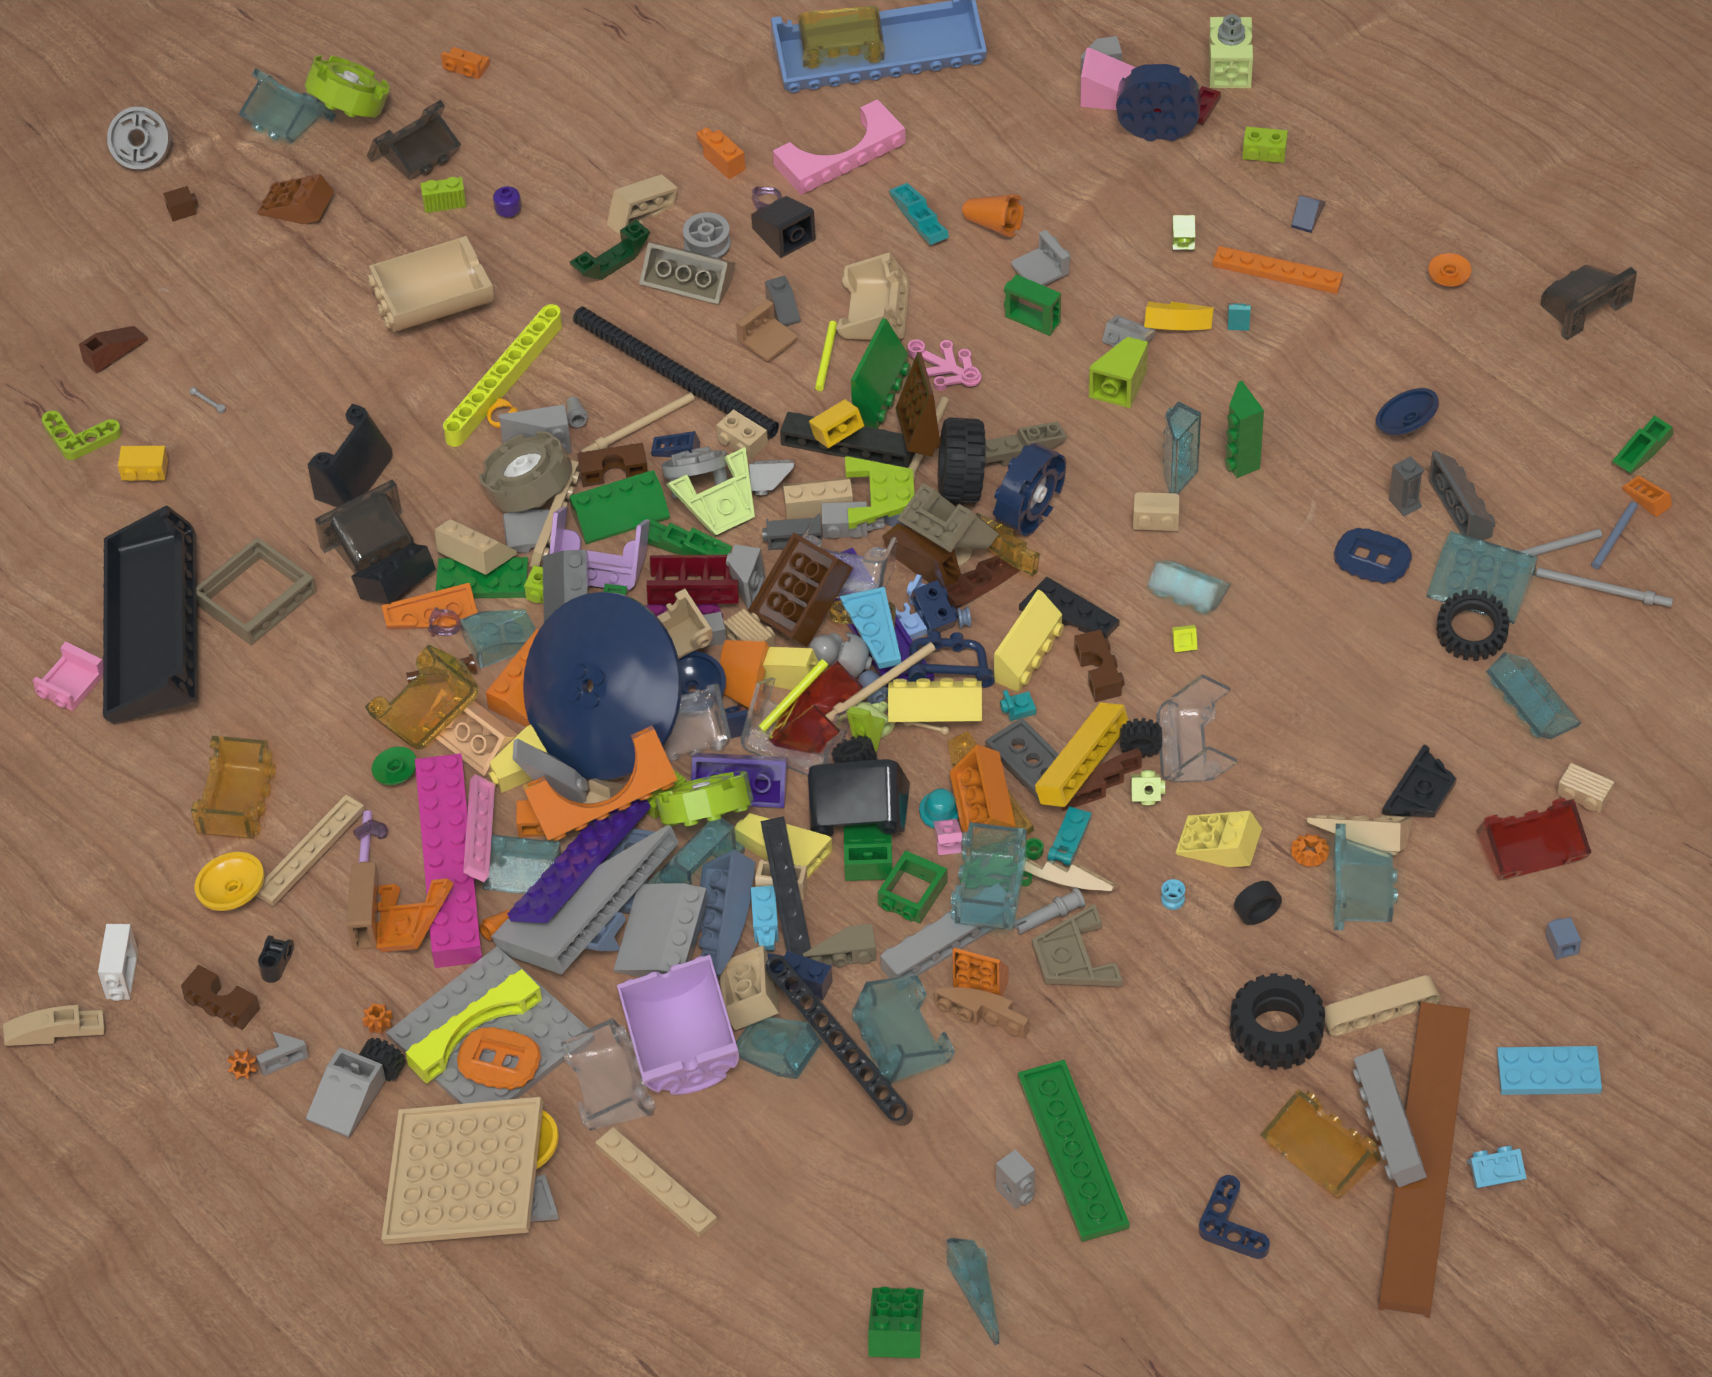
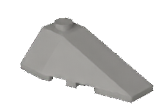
(558, 774)

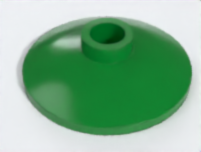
(394, 765)

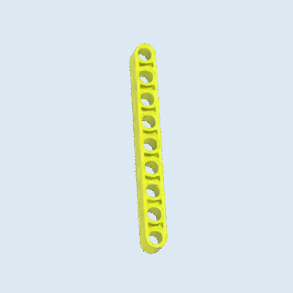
(502, 375)

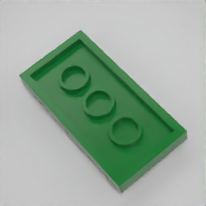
(502, 582)

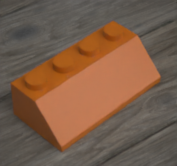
(981, 789)

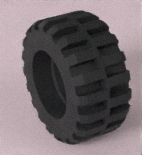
(961, 460)
(1274, 1047)

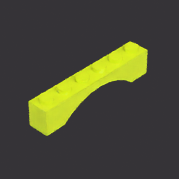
(511, 997)

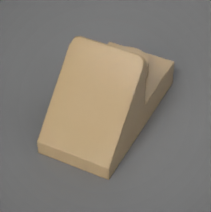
(602, 790)

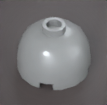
(854, 655)

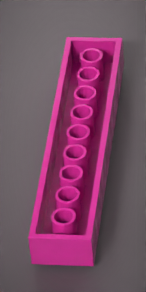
(443, 832)

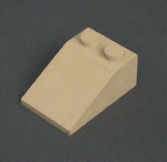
(748, 989)

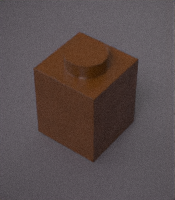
(180, 203)

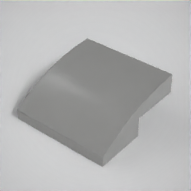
(524, 528)

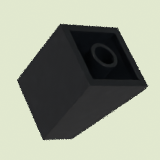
(785, 225)

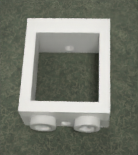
(118, 961)

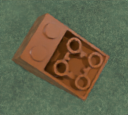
(297, 199)

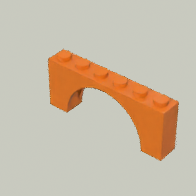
(649, 774)

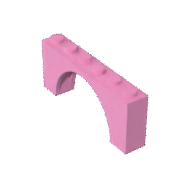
(809, 170)

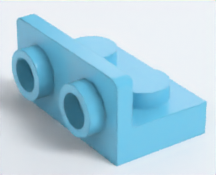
(1497, 1168)

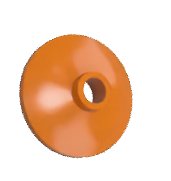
(1449, 269)

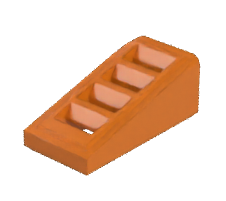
(1658, 504)

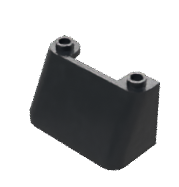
(354, 465)
(858, 795)

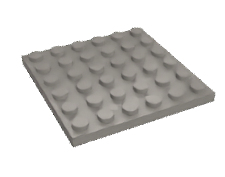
(545, 1023)

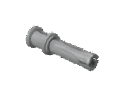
(1059, 907)

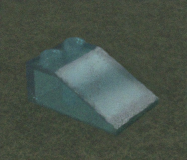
(496, 634)
(778, 1046)

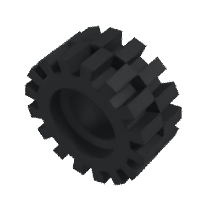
(1141, 735)
(854, 750)
(386, 1055)

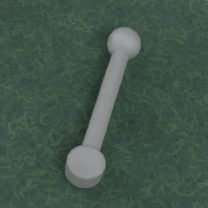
(220, 408)

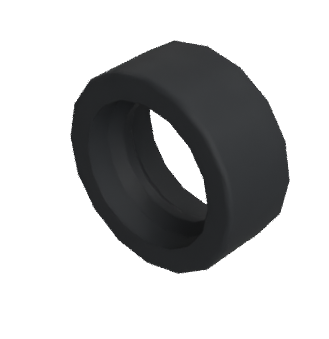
(1257, 902)

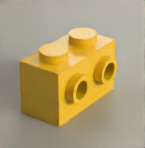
(836, 423)
(143, 463)

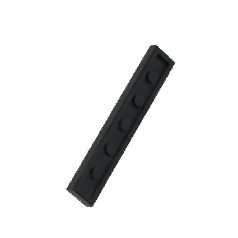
(786, 885)

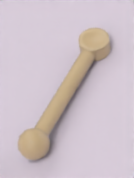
(944, 730)

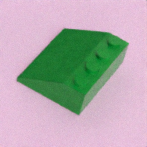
(879, 375)

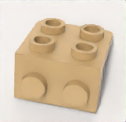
(1156, 511)

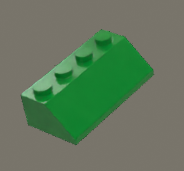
(1244, 432)
(618, 506)

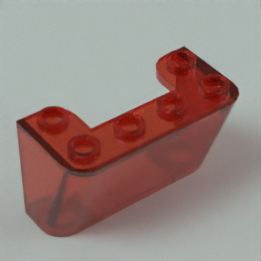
(1535, 840)

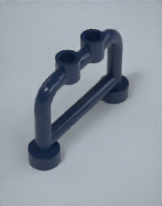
(957, 644)

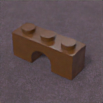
(596, 463)
(1094, 650)
(234, 1008)

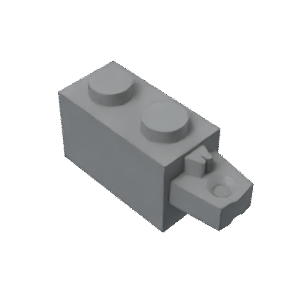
(836, 521)

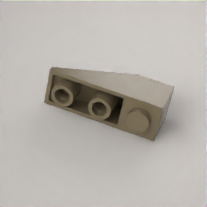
(846, 947)

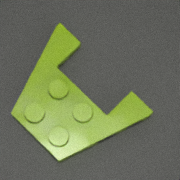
(889, 489)

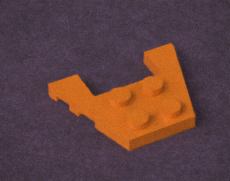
(406, 925)

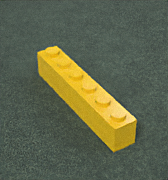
(1081, 755)

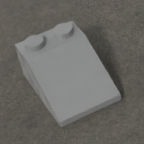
(528, 422)

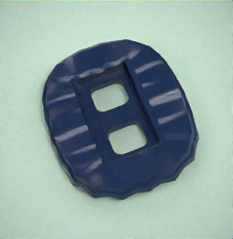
(1377, 544)

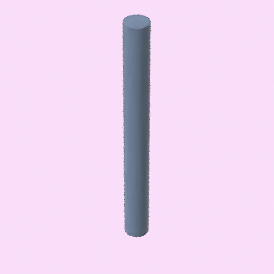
(1614, 535)

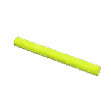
(822, 373)
(793, 695)

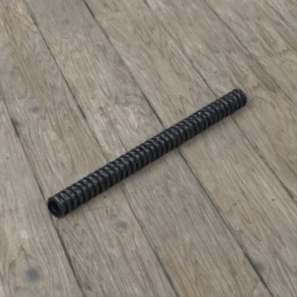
(670, 369)

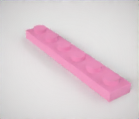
(479, 828)

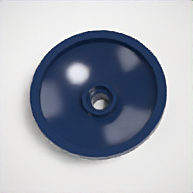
(1407, 412)
(700, 671)

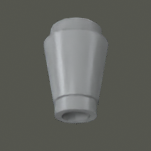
(575, 412)

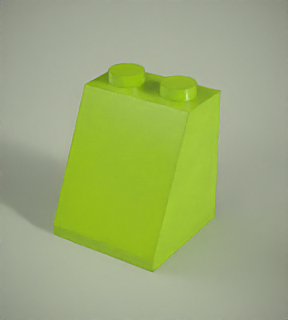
(1119, 373)

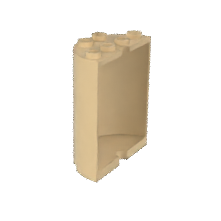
(429, 284)

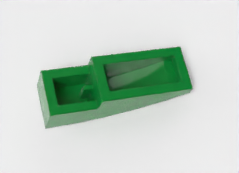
(1643, 445)

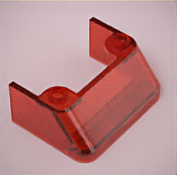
(804, 723)

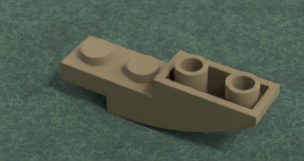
(1007, 447)

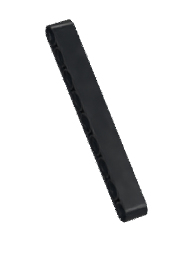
(846, 1047)

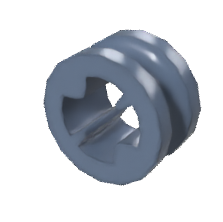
(964, 617)

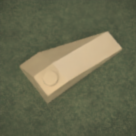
(1383, 832)

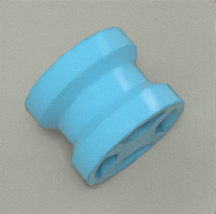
(1174, 888)

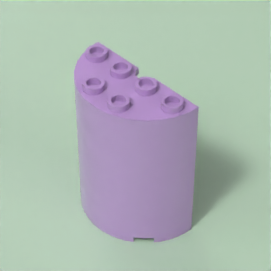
(680, 1027)

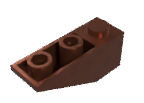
(109, 345)

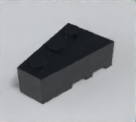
(394, 574)

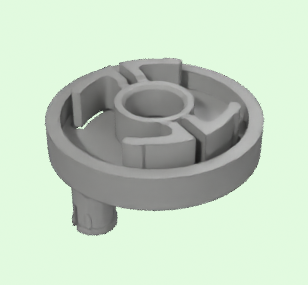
(156, 138)
(698, 462)

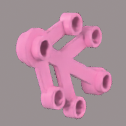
(968, 376)

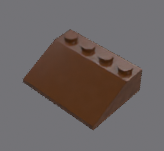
(918, 411)
(800, 589)

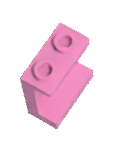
(70, 677)

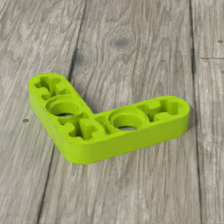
(73, 441)

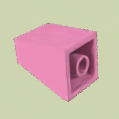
(1101, 79)

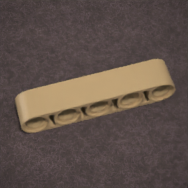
(1380, 1005)

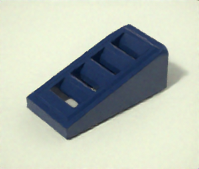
(680, 442)

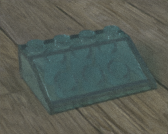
(1483, 566)

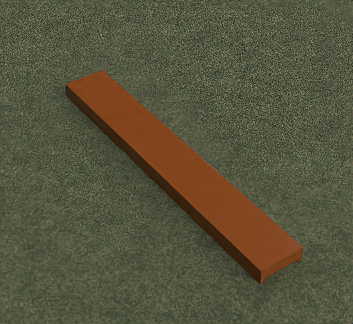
(1432, 1117)

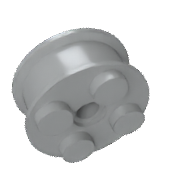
(707, 234)

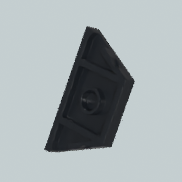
(1421, 788)

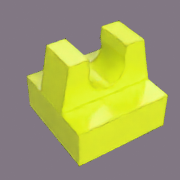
(1184, 638)

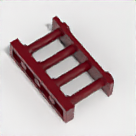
(701, 591)

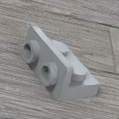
(1120, 328)

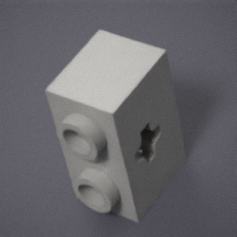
(1015, 1179)

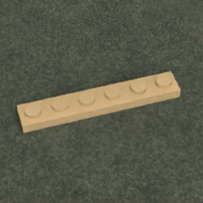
(559, 501)
(310, 849)
(656, 1182)

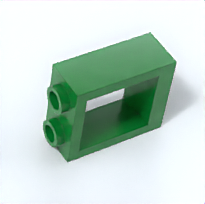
(1049, 299)
(922, 869)

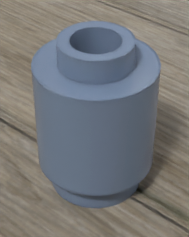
(867, 678)

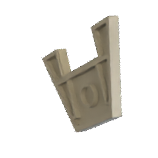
(1064, 955)

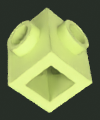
(1138, 785)

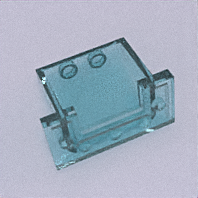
(281, 110)
(713, 839)
(1362, 881)

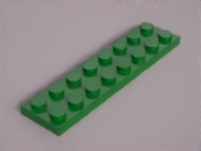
(1073, 1151)

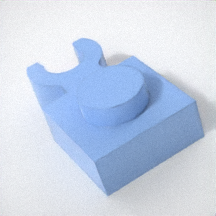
(911, 622)

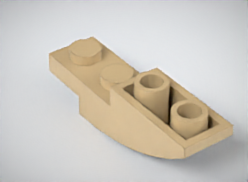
(45, 1024)

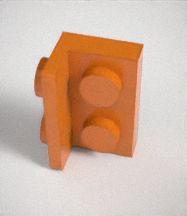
(465, 62)

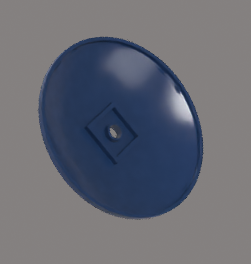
(632, 674)

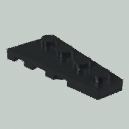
(1075, 609)

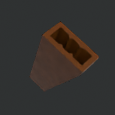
(923, 556)

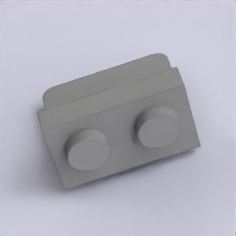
(1045, 263)

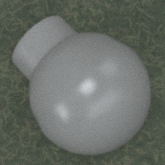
(827, 647)

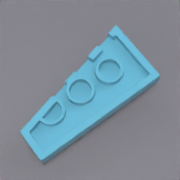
(874, 623)

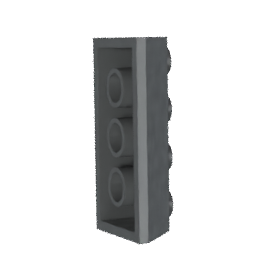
(1460, 497)
(564, 578)

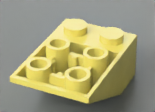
(1220, 838)

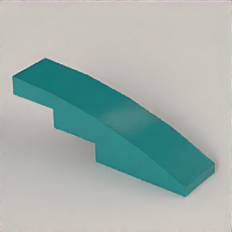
(918, 214)

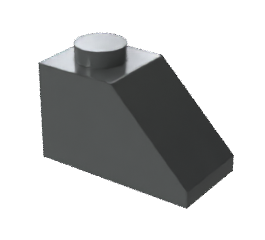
(781, 295)

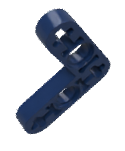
(1220, 1222)

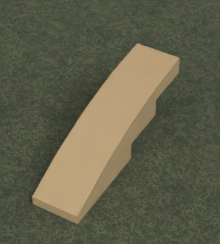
(1076, 876)

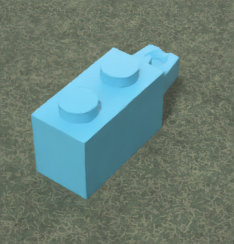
(764, 916)

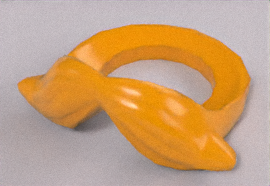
(498, 404)

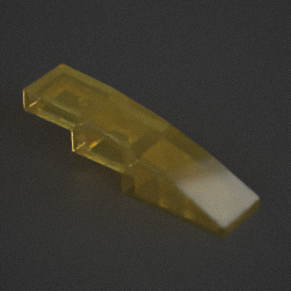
(1012, 548)

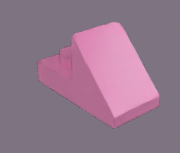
(948, 836)

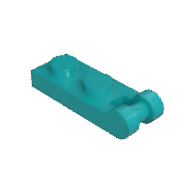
(1070, 836)

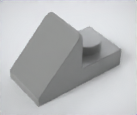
(287, 1053)

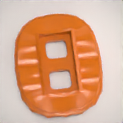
(504, 1044)

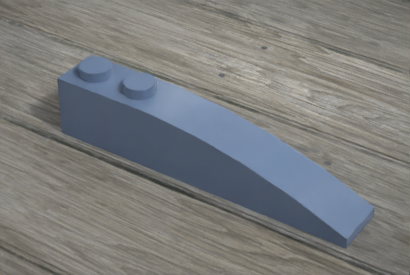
(729, 895)

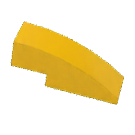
(1178, 316)

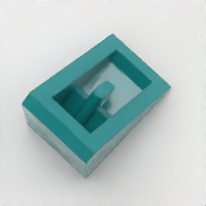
(1239, 316)

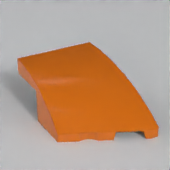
(743, 668)

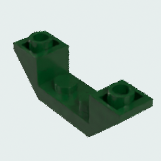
(632, 240)

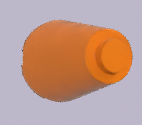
(996, 213)

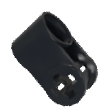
(274, 958)

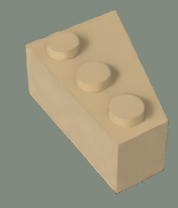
(640, 201)

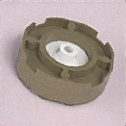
(526, 472)

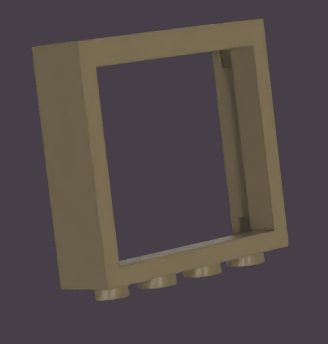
(276, 611)

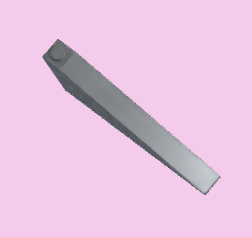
(589, 909)

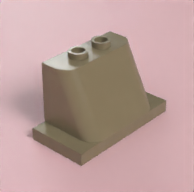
(944, 523)

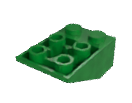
(867, 853)
(895, 1322)

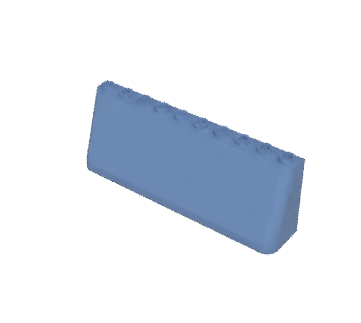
(914, 41)

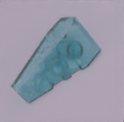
(971, 1273)

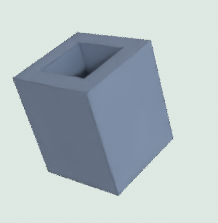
(1563, 938)

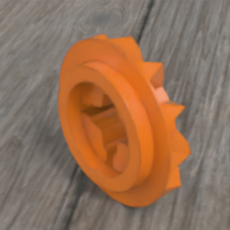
(1308, 857)

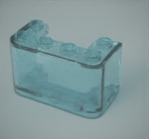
(990, 876)

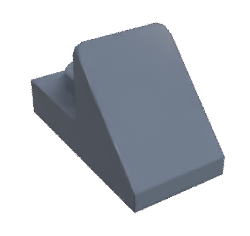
(605, 938)

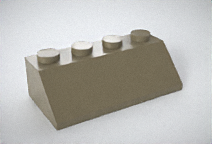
(686, 272)

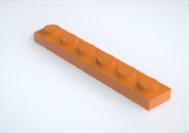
(1278, 269)

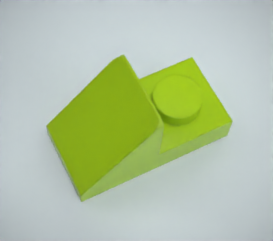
(865, 724)

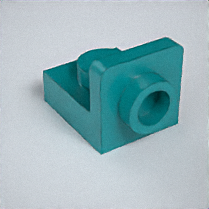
(1017, 705)

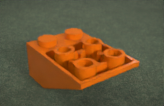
(979, 972)

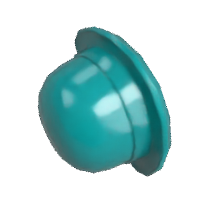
(938, 806)

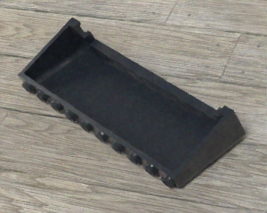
(150, 617)

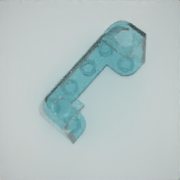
(896, 1029)

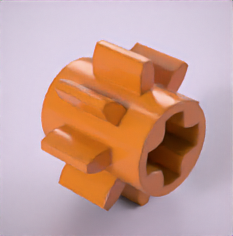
(377, 1018)
(243, 1057)

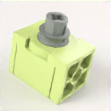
(1230, 52)

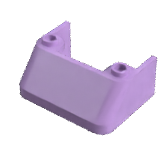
(603, 567)

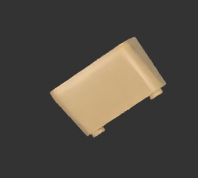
(877, 292)
(686, 625)

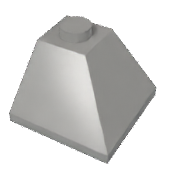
(768, 474)
(747, 568)

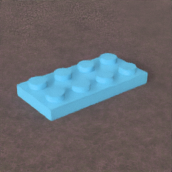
(1549, 1070)

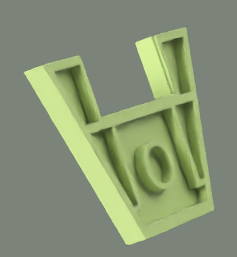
(723, 504)

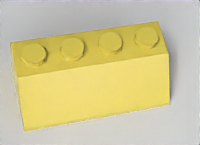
(1027, 642)
(934, 700)

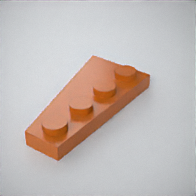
(417, 610)

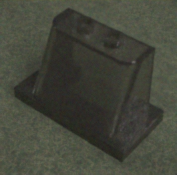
(418, 145)
(1585, 292)
(365, 528)

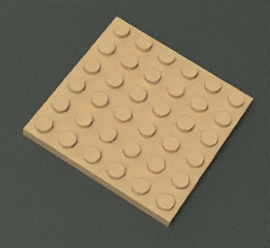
(463, 1171)

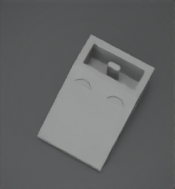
(345, 1092)

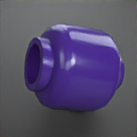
(507, 201)

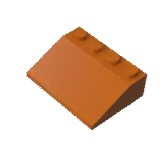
(507, 692)

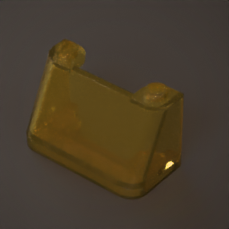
(427, 701)

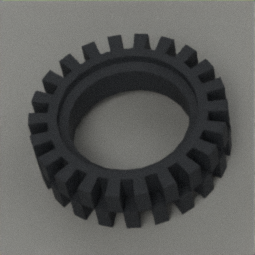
(1475, 602)

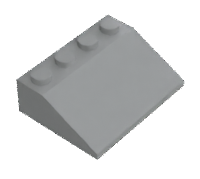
(661, 928)

